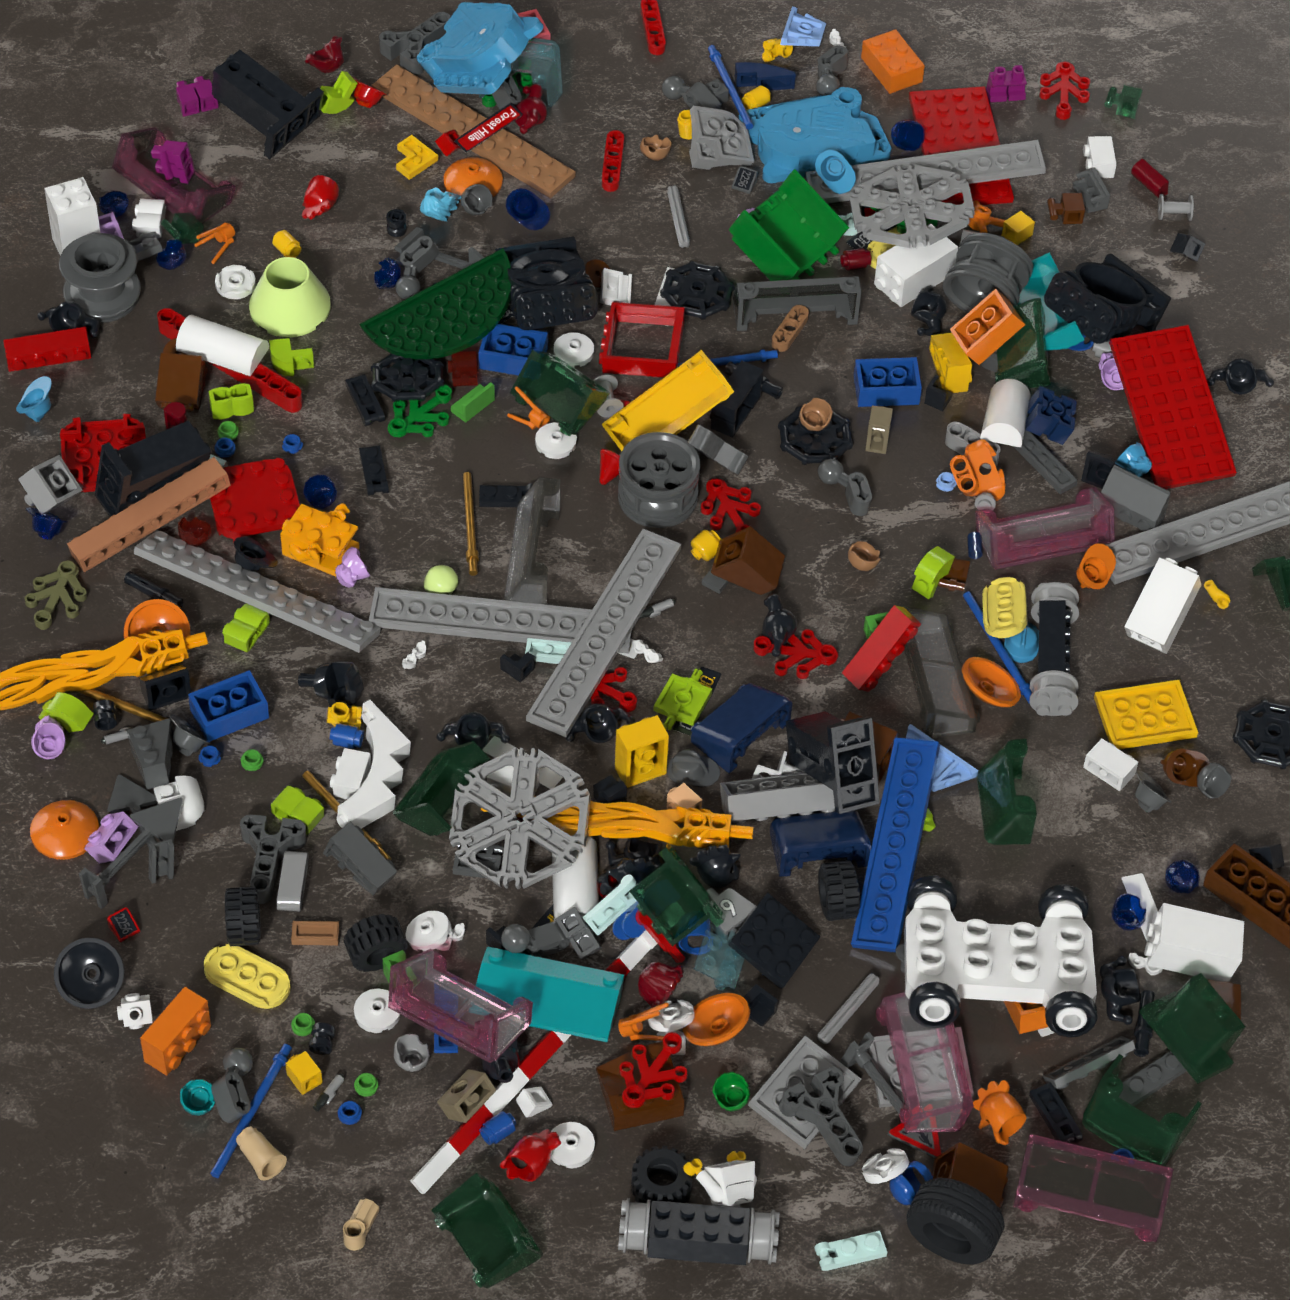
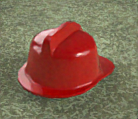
(366, 95)

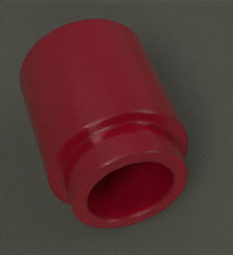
(855, 259)

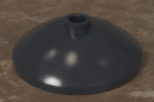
(73, 970)

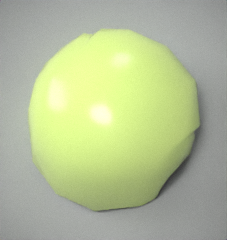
(441, 580)

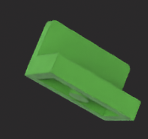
(474, 402)

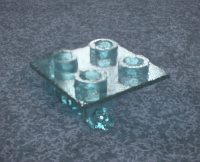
(718, 961)

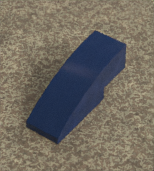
(763, 74)

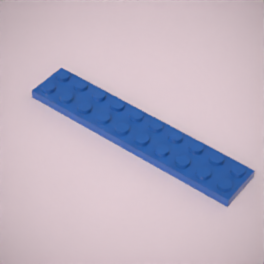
(895, 844)

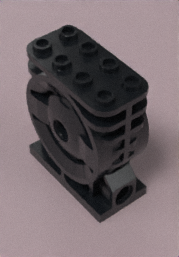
(549, 284)
(1106, 299)

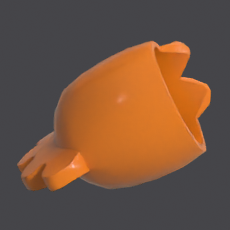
(999, 1110)

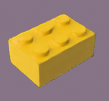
(641, 751)

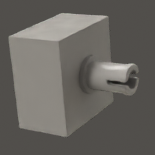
(49, 485)

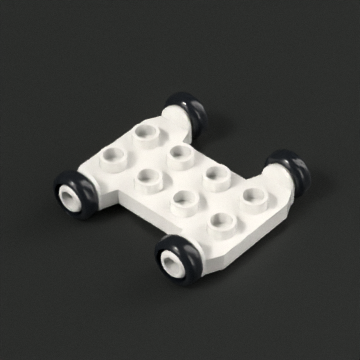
(999, 960)

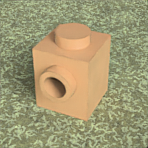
(683, 797)

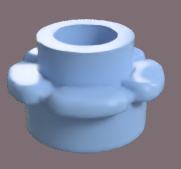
(946, 482)

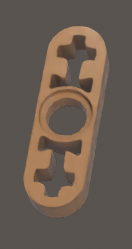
(790, 320)

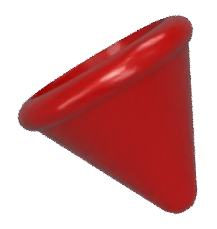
(608, 466)

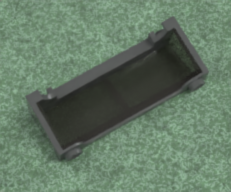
(778, 297)

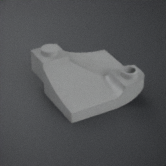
(718, 139)

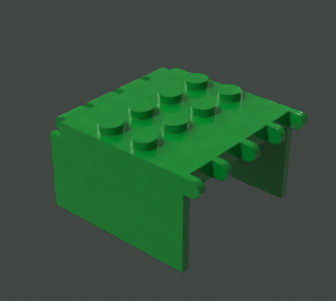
(789, 231)

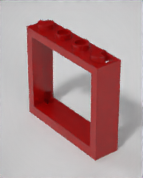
(646, 315)

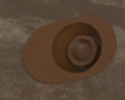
(1184, 766)

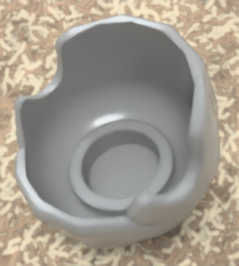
(411, 1053)

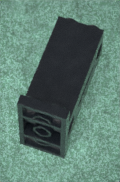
(264, 100)
(147, 466)
(837, 756)

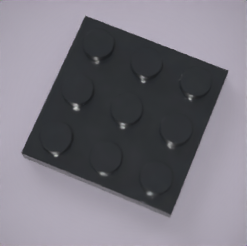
(774, 940)

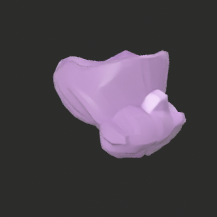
(1109, 372)
(351, 568)
(48, 738)

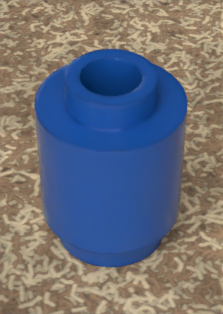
(346, 736)
(498, 1128)

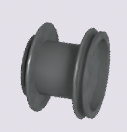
(101, 276)

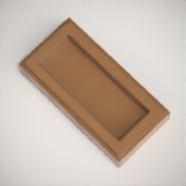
(315, 933)

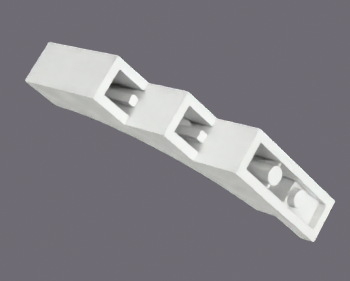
(387, 749)

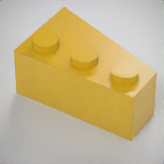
(950, 363)

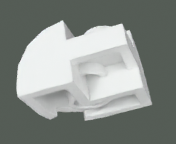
(190, 792)

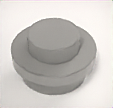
(985, 501)

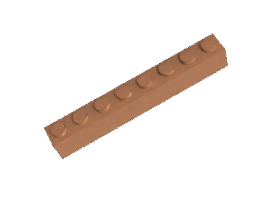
(148, 514)

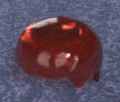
(194, 532)

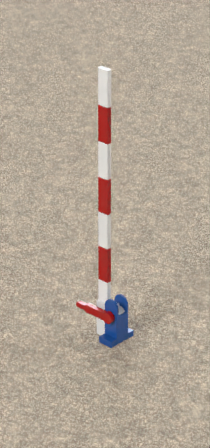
(628, 925)

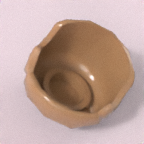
(655, 148)
(816, 414)
(863, 556)

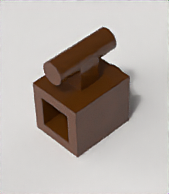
(1070, 208)

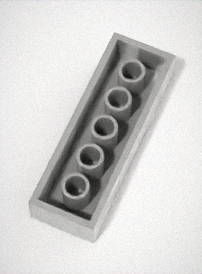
(775, 797)

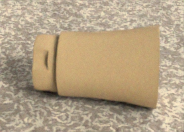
(261, 1153)

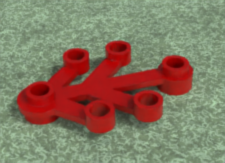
(1064, 71)
(718, 489)
(798, 653)
(626, 705)
(651, 1074)

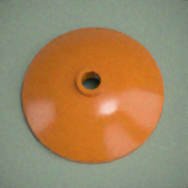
(471, 172)
(155, 615)
(990, 682)
(65, 838)
(717, 1019)

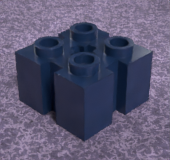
(1051, 415)

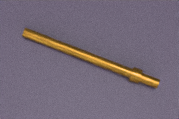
(472, 554)
(123, 705)
(333, 803)

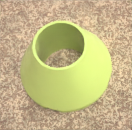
(289, 299)

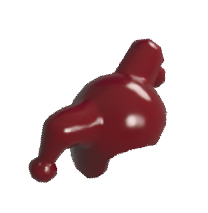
(532, 108)

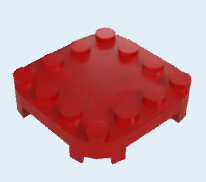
(83, 442)
(257, 500)

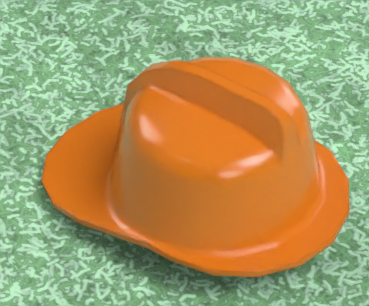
(1096, 567)

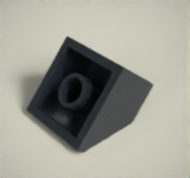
(165, 687)

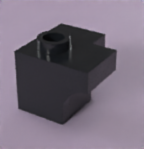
(610, 790)

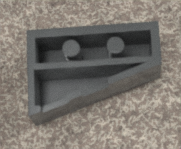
(153, 751)
(361, 858)

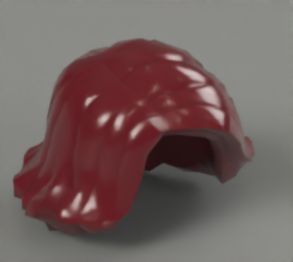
(328, 58)
(658, 982)

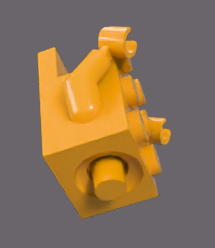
(318, 537)

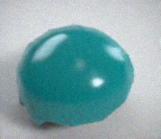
(197, 1097)

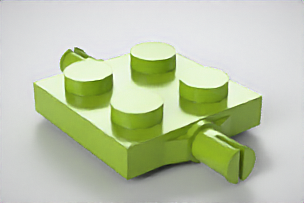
(682, 699)

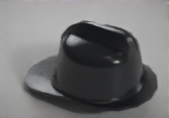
(252, 555)

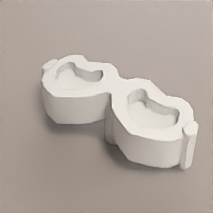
(835, 39)
(417, 653)
(650, 654)
(456, 935)
(1139, 962)

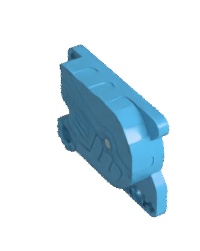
(477, 48)
(801, 129)

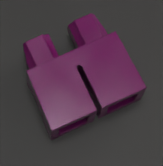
(1006, 84)
(195, 95)
(174, 160)

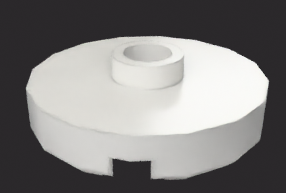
(235, 282)
(574, 349)
(553, 442)
(428, 930)
(673, 1017)
(375, 1020)
(578, 1153)
(885, 1167)

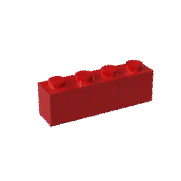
(47, 349)
(881, 648)

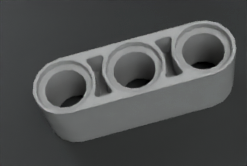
(960, 436)
(292, 881)

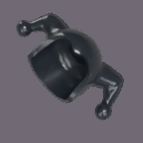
(930, 309)
(70, 316)
(1240, 376)
(778, 624)
(599, 722)
(474, 728)
(635, 849)
(1119, 989)

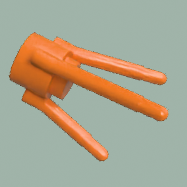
(222, 234)
(537, 416)
(633, 1024)

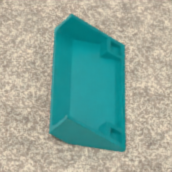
(1058, 332)
(563, 994)

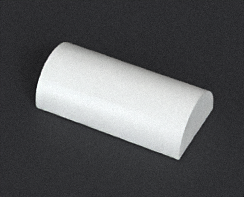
(221, 345)
(1006, 413)
(577, 884)

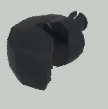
(335, 681)
(505, 1065)

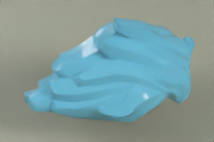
(439, 204)

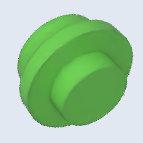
(228, 430)
(252, 760)
(302, 1024)
(366, 1084)

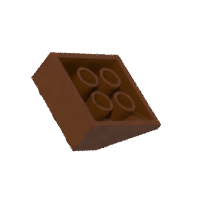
(653, 1109)

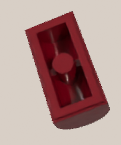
(1150, 178)
(174, 414)

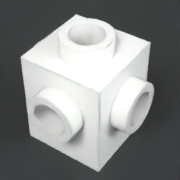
(143, 1010)

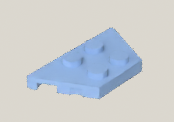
(802, 30)
(949, 767)

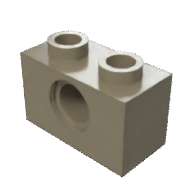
(879, 429)
(466, 1096)

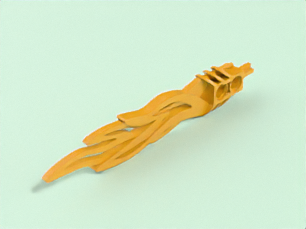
(70, 670)
(635, 820)

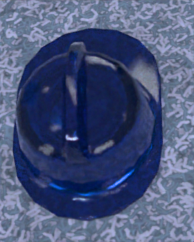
(527, 209)
(45, 525)

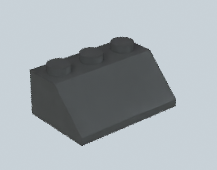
(1135, 499)

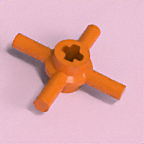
(983, 218)

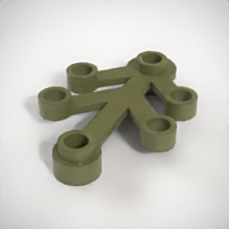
(65, 573)

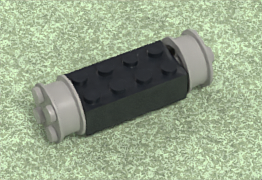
(1054, 686)
(699, 1232)

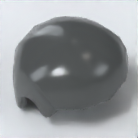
(476, 199)
(1213, 780)

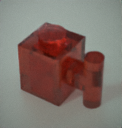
(463, 368)

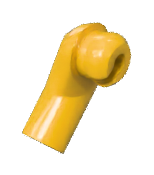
(1217, 595)

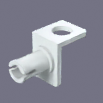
(783, 768)

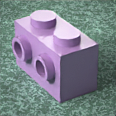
(110, 837)

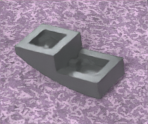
(578, 933)

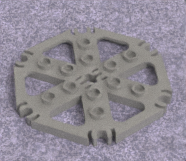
(912, 206)
(524, 802)

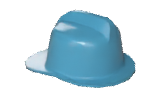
(835, 171)
(35, 400)
(1024, 645)

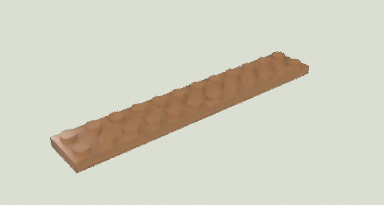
(447, 113)

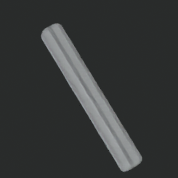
(678, 216)
(848, 1008)

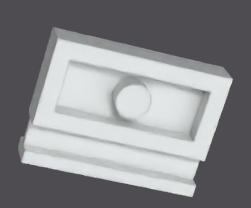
(615, 287)

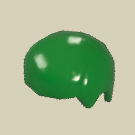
(731, 1091)

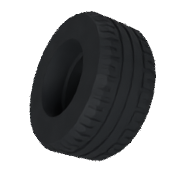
(955, 1221)

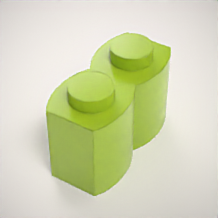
(231, 401)
(245, 627)
(295, 805)

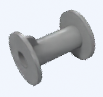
(1175, 207)
(611, 405)

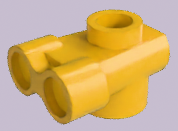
(773, 49)
(342, 714)

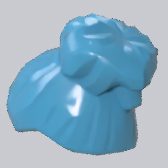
(1135, 459)

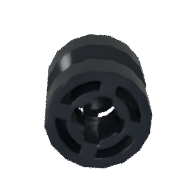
(396, 223)
(105, 715)
(322, 1037)

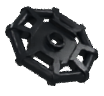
(699, 276)
(407, 376)
(818, 448)
(1260, 733)

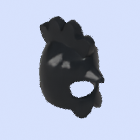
(715, 865)
(627, 866)

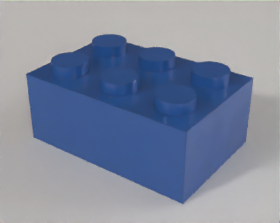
(509, 347)
(887, 382)
(228, 706)

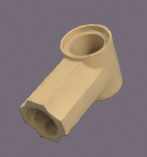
(360, 1224)

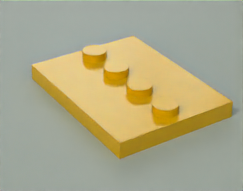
(1146, 714)

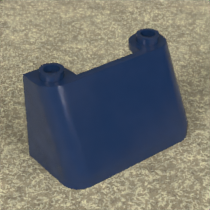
(739, 723)
(819, 838)

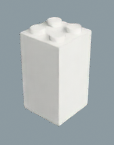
(71, 212)
(907, 271)
(1163, 605)
(1194, 942)

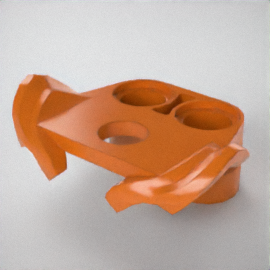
(975, 455)

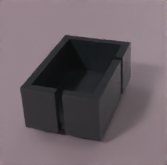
(747, 386)

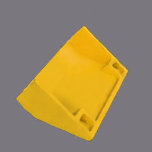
(671, 402)

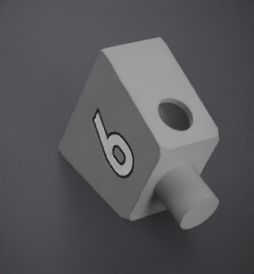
(736, 911)

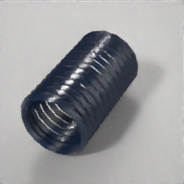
(975, 545)

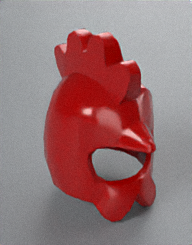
(319, 196)
(535, 1152)

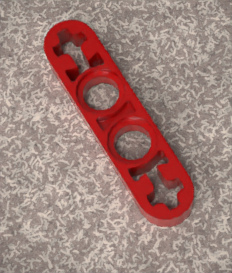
(653, 26)
(612, 160)

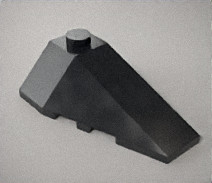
(1098, 468)

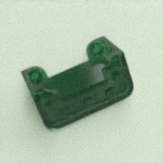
(1025, 353)
(559, 391)
(1005, 815)
(487, 1231)

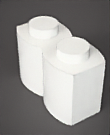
(149, 217)

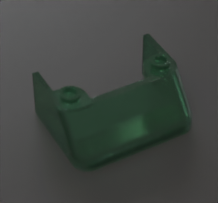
(435, 788)
(1130, 1127)

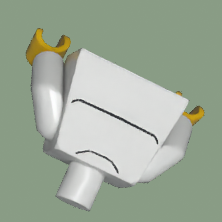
(727, 1182)

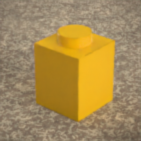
(1018, 228)
(303, 1072)

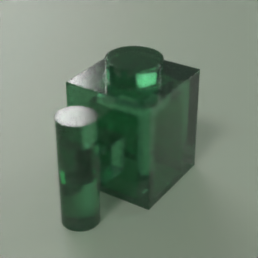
(1127, 101)
(184, 227)

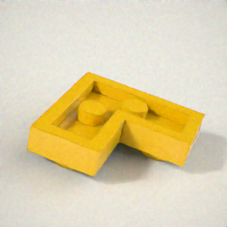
(417, 157)

